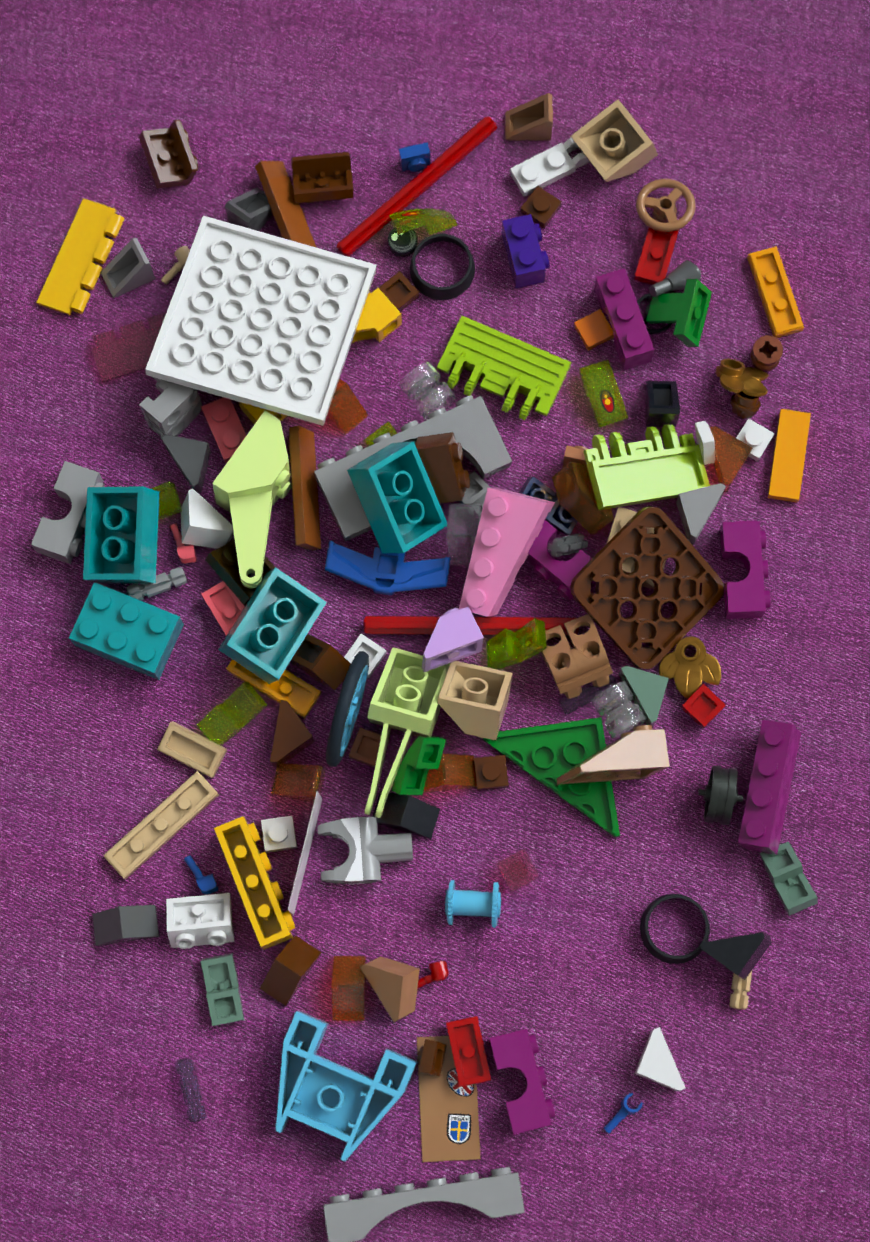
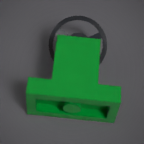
(684, 309)

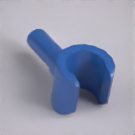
(207, 883)
(622, 1113)

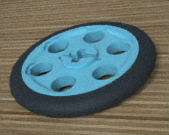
(347, 709)

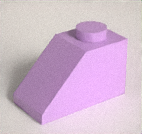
(452, 639)

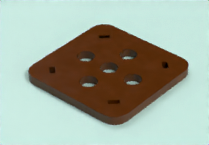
(616, 587)

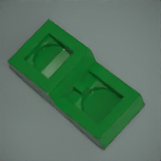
(414, 768)

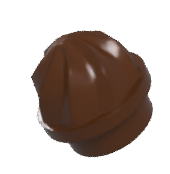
(744, 405)

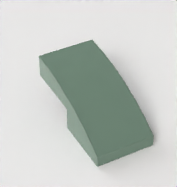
(788, 879)
(222, 989)

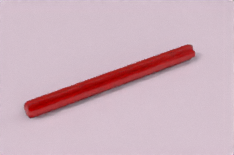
(417, 186)
(426, 624)

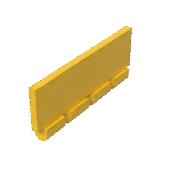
(75, 261)

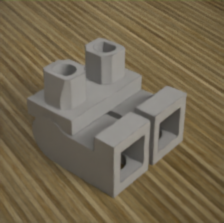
(171, 409)

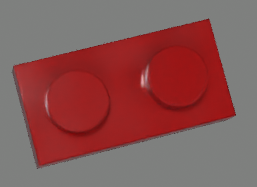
(655, 256)
(468, 1051)

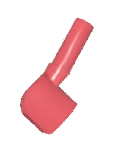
(185, 552)

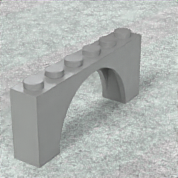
(472, 429)

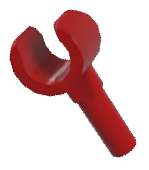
(438, 972)

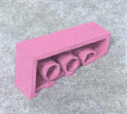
(500, 547)

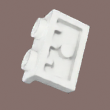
(199, 920)

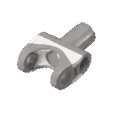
(365, 850)

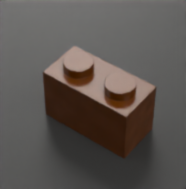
(443, 465)

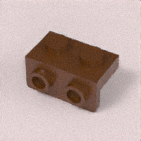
(169, 155)
(322, 177)

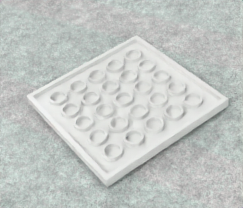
(261, 320)

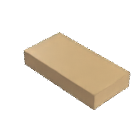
(192, 749)

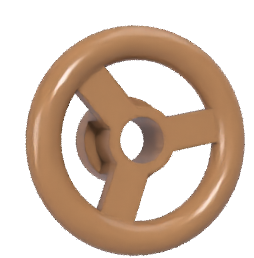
(665, 219)

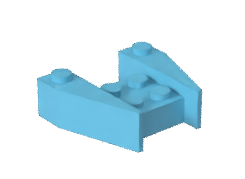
(332, 1094)

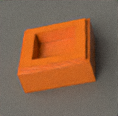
(594, 329)

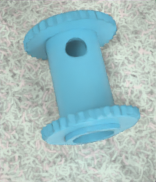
(472, 903)

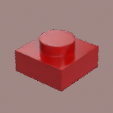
(703, 706)

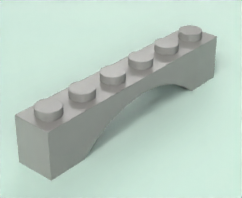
(493, 1196)

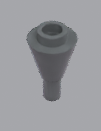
(676, 279)

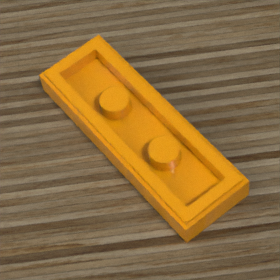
(775, 292)
(789, 455)
(289, 688)

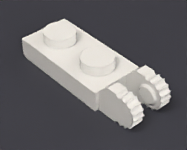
(547, 167)

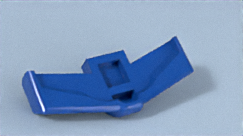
(386, 571)

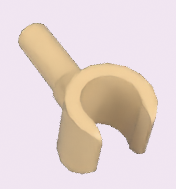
(181, 255)

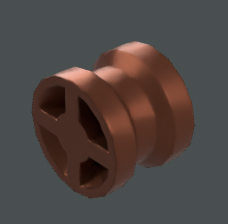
(765, 360)

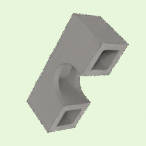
(62, 537)

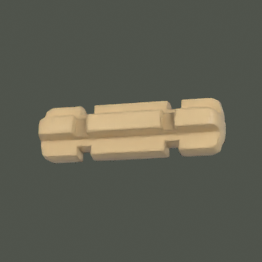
(738, 999)

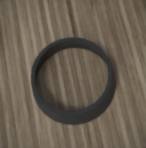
(442, 293)
(650, 946)

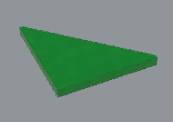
(555, 749)

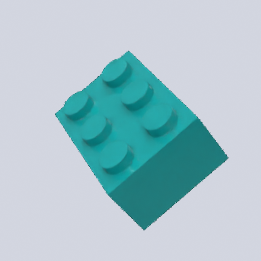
(397, 497)
(121, 535)
(272, 626)
(126, 631)

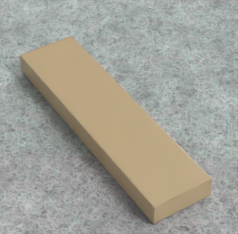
(161, 825)

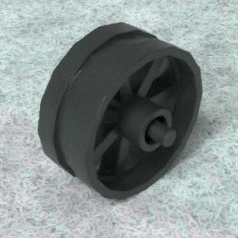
(720, 795)

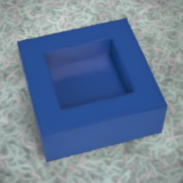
(415, 157)

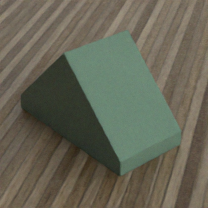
(648, 690)

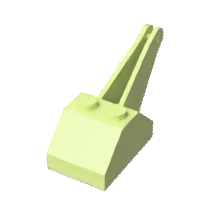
(248, 489)
(406, 702)

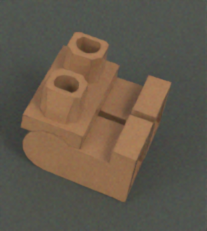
(582, 663)

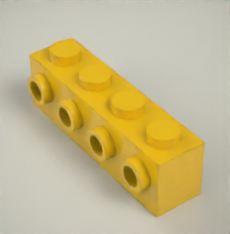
(253, 882)

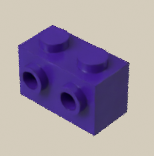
(523, 250)

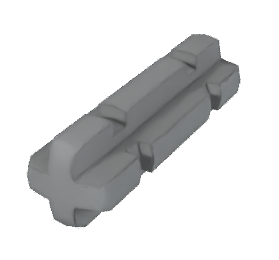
(163, 584)

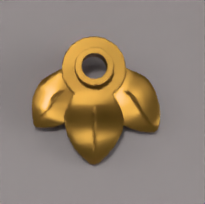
(738, 378)
(690, 671)

